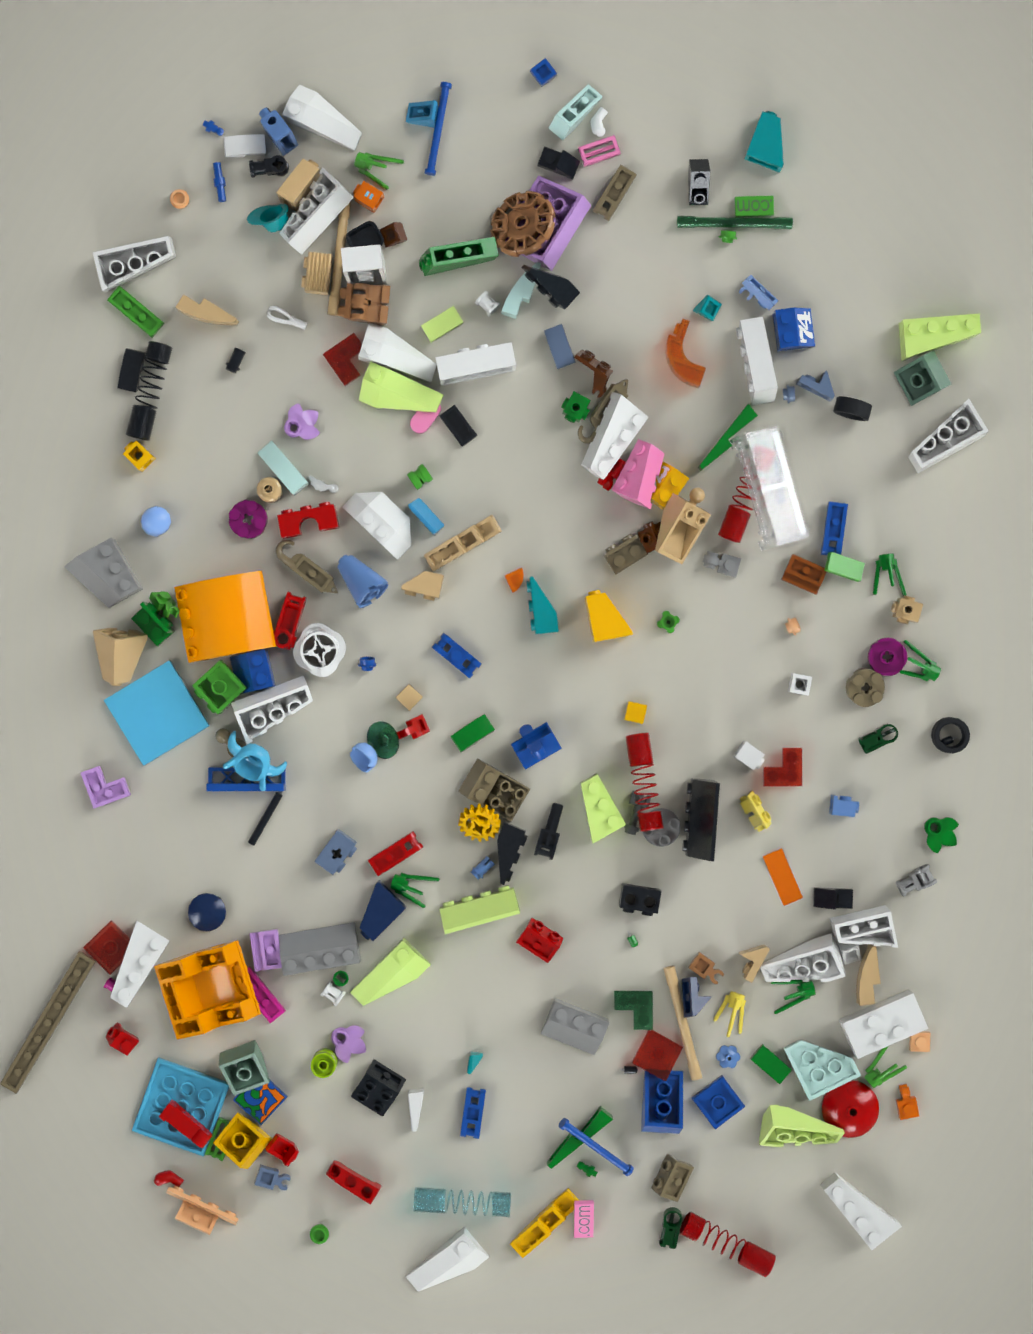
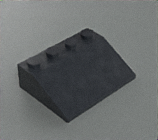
(702, 819)

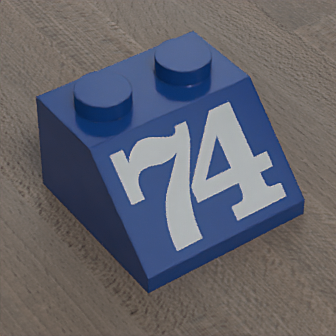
(793, 328)

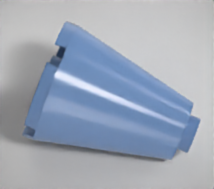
(361, 580)

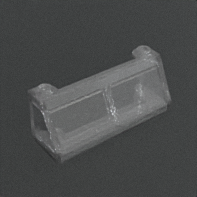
(771, 487)

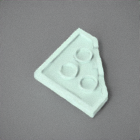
(820, 1068)

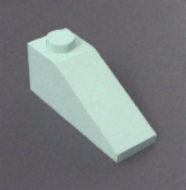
(574, 112)

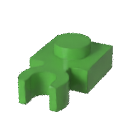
(163, 601)

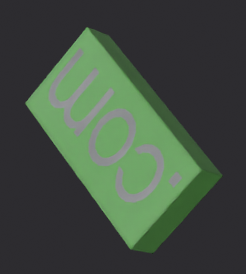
(754, 206)

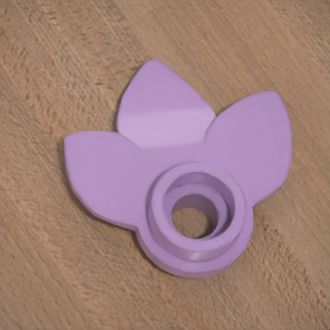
(305, 423)
(350, 1044)

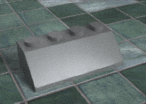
(319, 948)

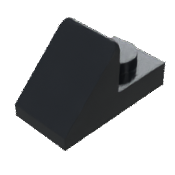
(558, 162)
(833, 898)

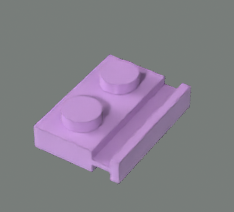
(265, 950)

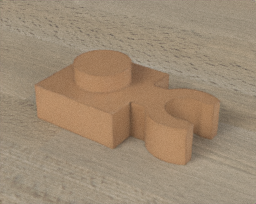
(704, 966)

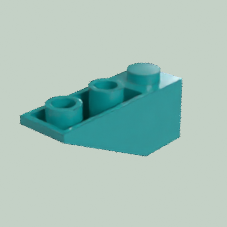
(544, 614)

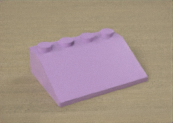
(569, 212)

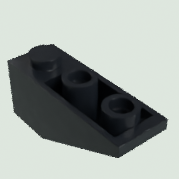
(557, 288)
(508, 845)

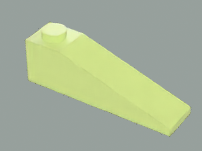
(392, 972)
(791, 1126)

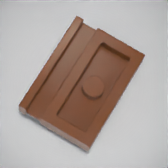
(804, 574)

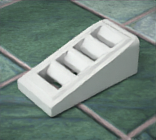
(415, 1099)

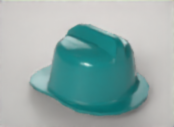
(270, 217)

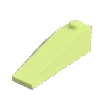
(391, 390)

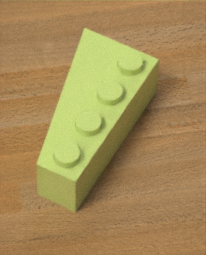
(933, 333)

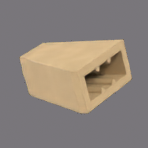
(298, 183)

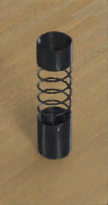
(143, 416)

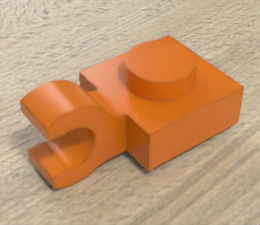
(906, 1105)

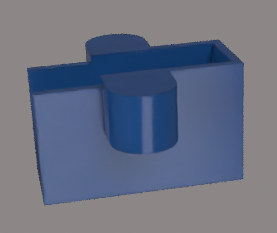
(535, 744)

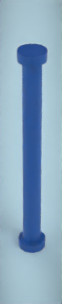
(438, 128)
(627, 1169)

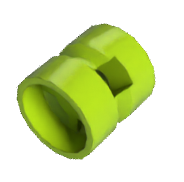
(324, 1063)

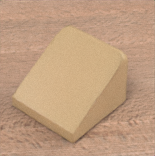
(409, 697)

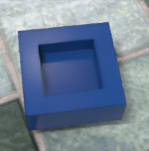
(543, 72)

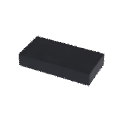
(458, 425)

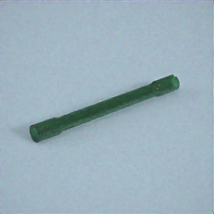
(776, 223)

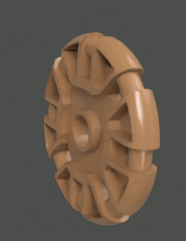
(531, 228)

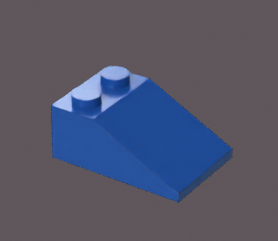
(662, 1103)

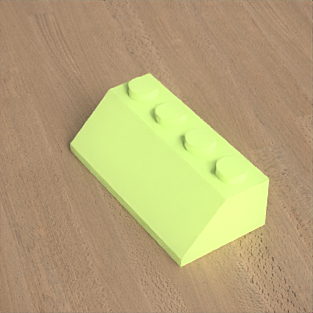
(479, 910)

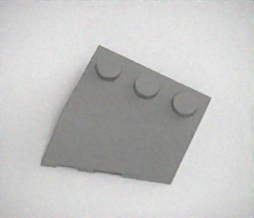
(105, 573)

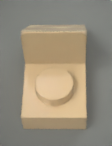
(757, 957)

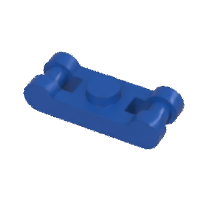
(456, 655)
(473, 1113)

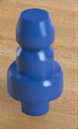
(210, 126)

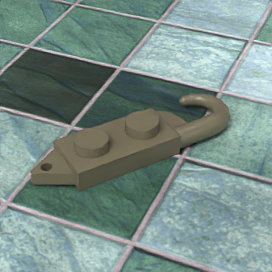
(597, 414)
(307, 569)

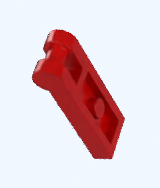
(394, 854)

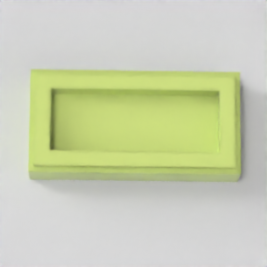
(442, 324)

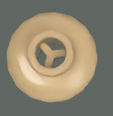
(274, 494)

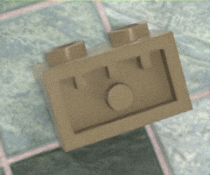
(625, 554)
(672, 1178)

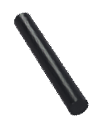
(265, 818)

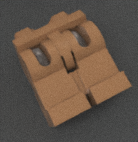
(365, 303)

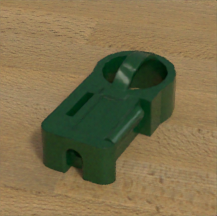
(875, 740)
(670, 1230)

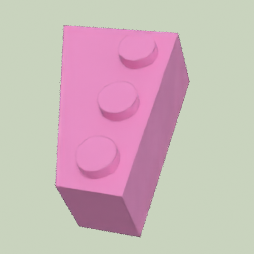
(639, 474)

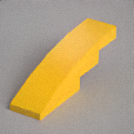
(544, 1223)

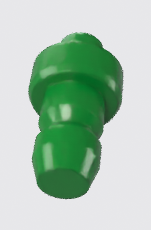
(589, 1170)

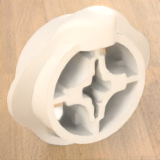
(300, 654)

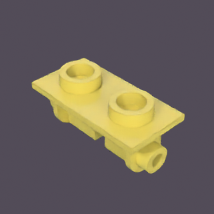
(761, 818)

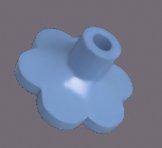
(726, 1052)

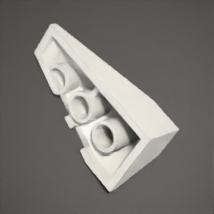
(809, 961)

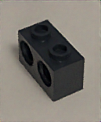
(641, 894)

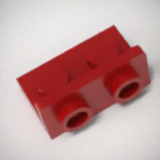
(540, 940)

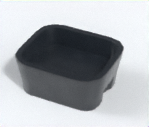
(365, 235)

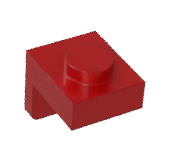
(121, 1039)
(282, 1149)

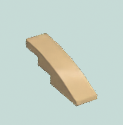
(462, 543)

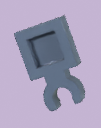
(268, 1177)

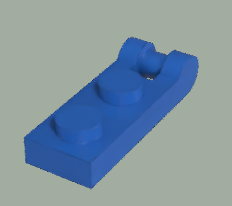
(834, 527)

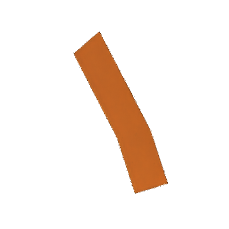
(782, 877)

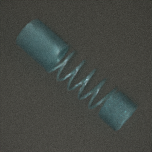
(433, 1201)

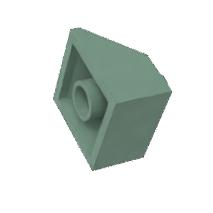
(922, 378)
(244, 1067)

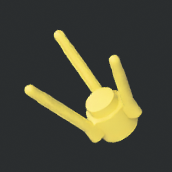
(736, 1002)

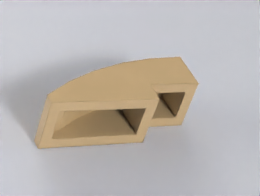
(205, 312)
(867, 976)

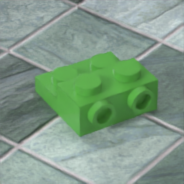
(219, 687)

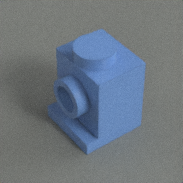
(843, 806)

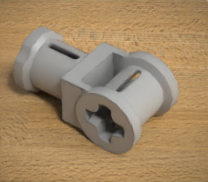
(918, 879)

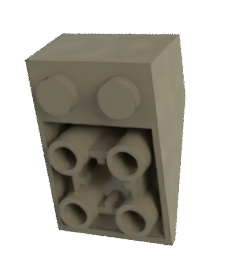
(494, 788)

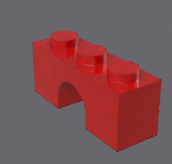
(291, 522)

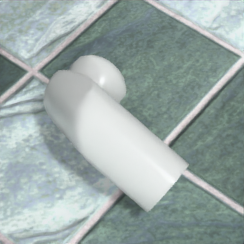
(596, 122)

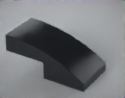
(131, 370)

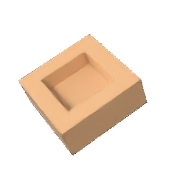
(920, 1042)

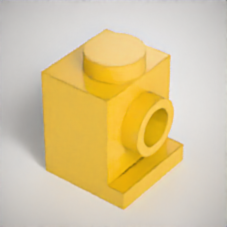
(131, 451)

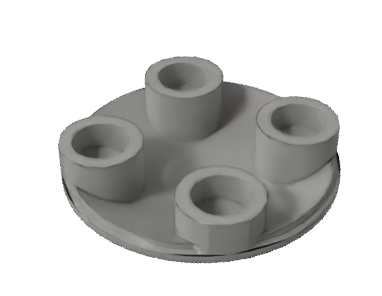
(666, 835)

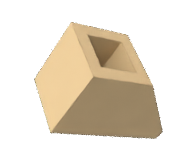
(426, 583)

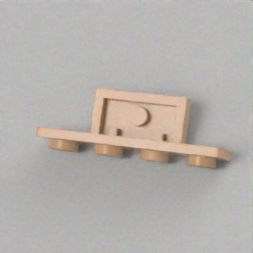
(197, 1213)

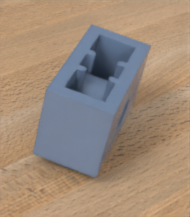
(326, 858)

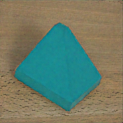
(708, 308)
(474, 1059)

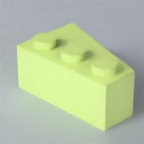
(600, 809)

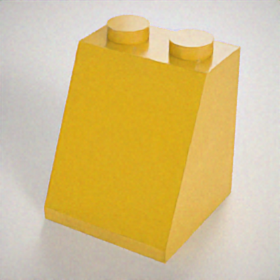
(604, 618)

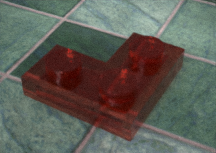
(340, 357)
(789, 774)

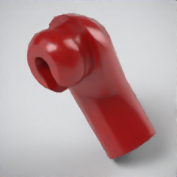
(166, 1177)

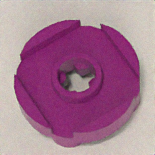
(238, 514)
(894, 648)

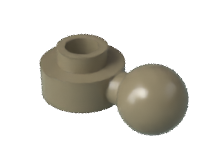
(222, 737)

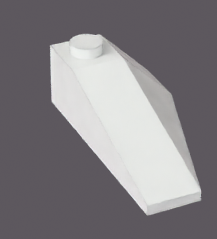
(316, 115)
(392, 352)
(452, 1259)

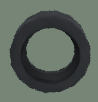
(852, 408)
(964, 738)

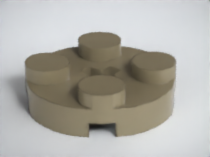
(858, 680)

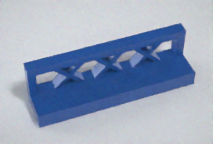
(210, 786)

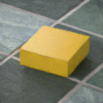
(635, 712)

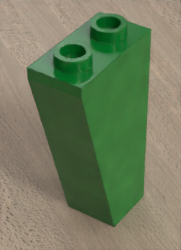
(458, 255)

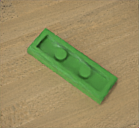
(135, 311)

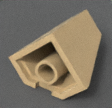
(118, 653)

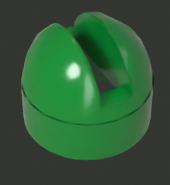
(342, 974)

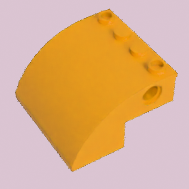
(225, 616)
(207, 989)

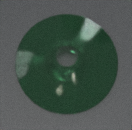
(383, 739)

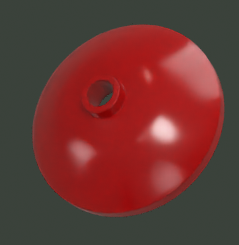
(851, 1095)

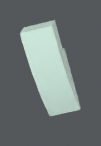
(520, 292)
(283, 468)

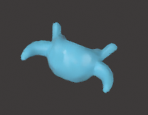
(252, 762)

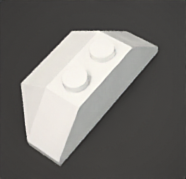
(382, 520)

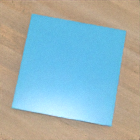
(156, 712)
(192, 1090)

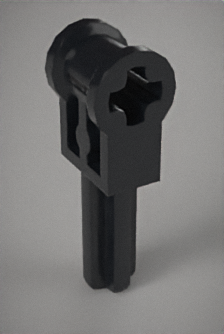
(548, 837)

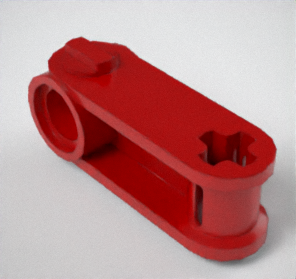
(289, 620)

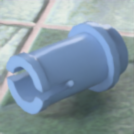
(482, 868)

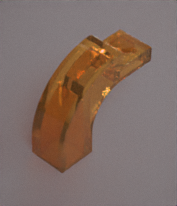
(678, 363)

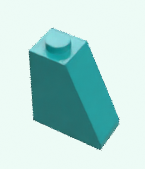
(766, 143)

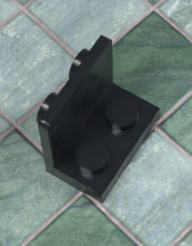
(378, 1088)

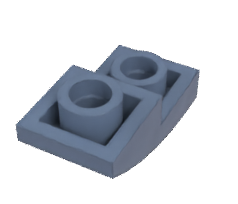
(559, 346)

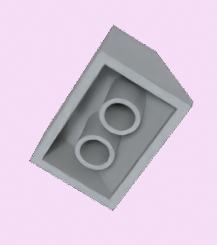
(575, 1026)

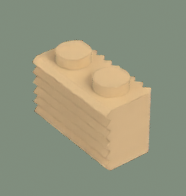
(317, 273)

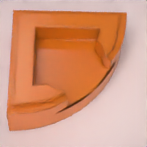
(515, 579)

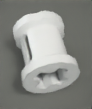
(487, 303)
(333, 993)

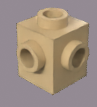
(913, 610)

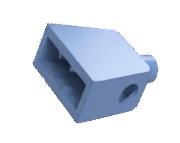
(278, 130)

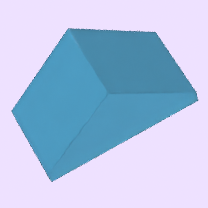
(422, 113)

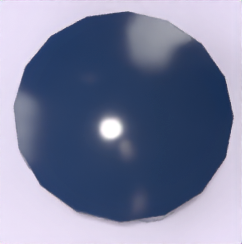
(207, 912)

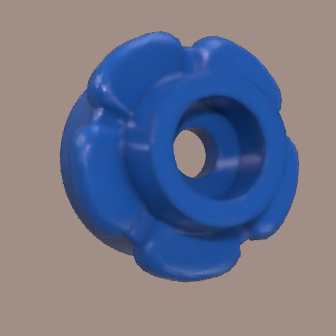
(367, 663)

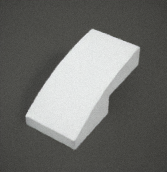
(244, 145)

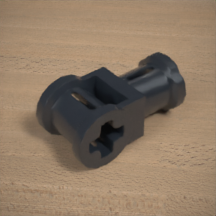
(268, 166)

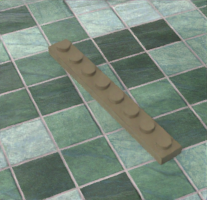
(48, 1022)

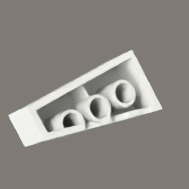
(612, 437)
(140, 957)
(864, 1215)

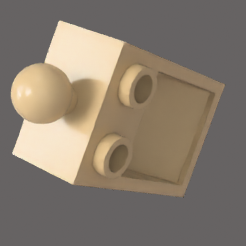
(681, 525)

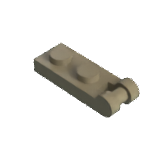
(615, 192)

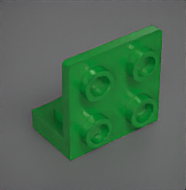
(153, 623)

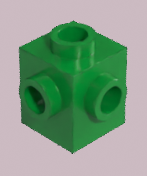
(578, 401)

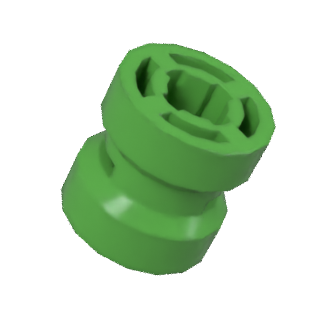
(419, 476)

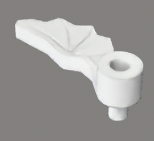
(321, 486)

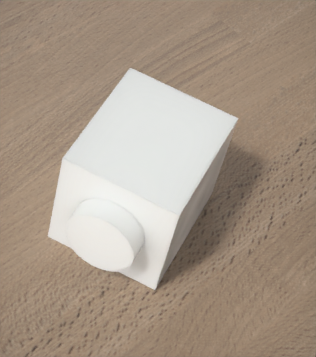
(749, 755)

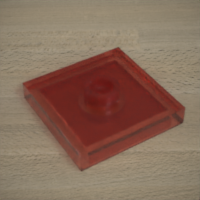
(108, 947)
(657, 1054)

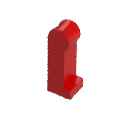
(186, 1124)
(353, 1181)

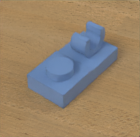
(763, 296)

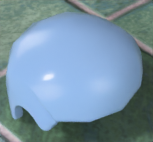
(155, 521)
(364, 756)

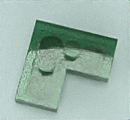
(640, 1003)

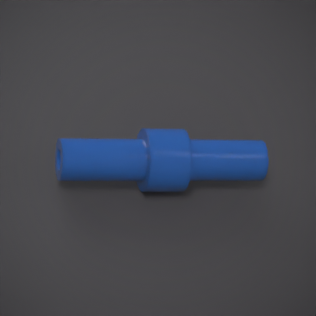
(219, 182)

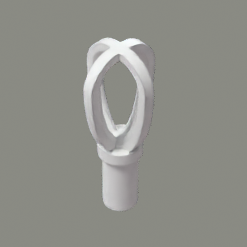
(291, 321)

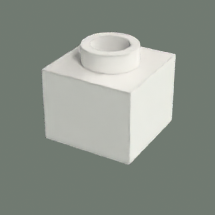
(806, 684)

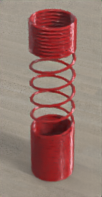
(735, 518)
(640, 754)
(750, 1256)

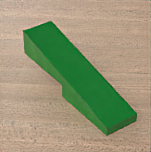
(723, 444)
(571, 1143)

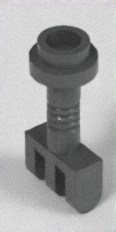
(631, 828)

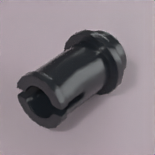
(235, 360)

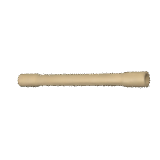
(334, 299)
(693, 1063)

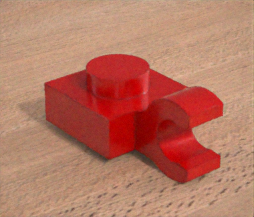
(614, 473)
(415, 727)

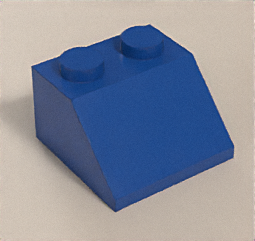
(253, 670)

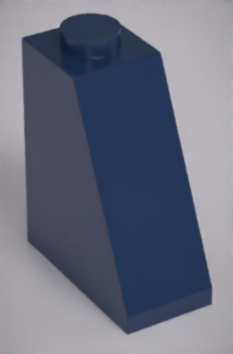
(381, 911)

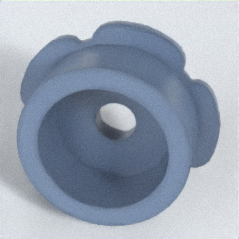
(789, 394)

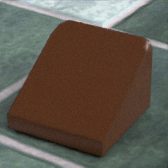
(393, 234)

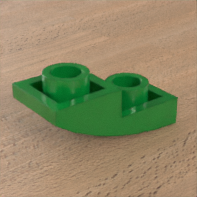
(472, 733)

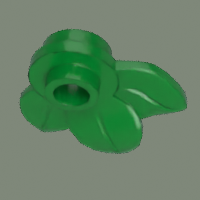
(942, 834)

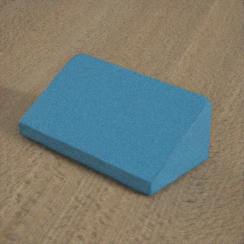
(426, 516)

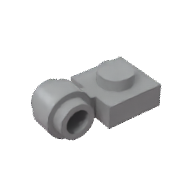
(726, 565)

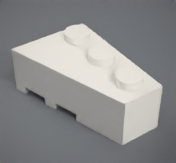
(865, 927)

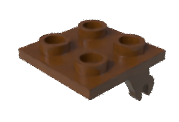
(601, 370)

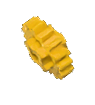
(479, 822)

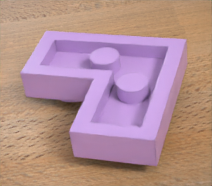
(102, 792)

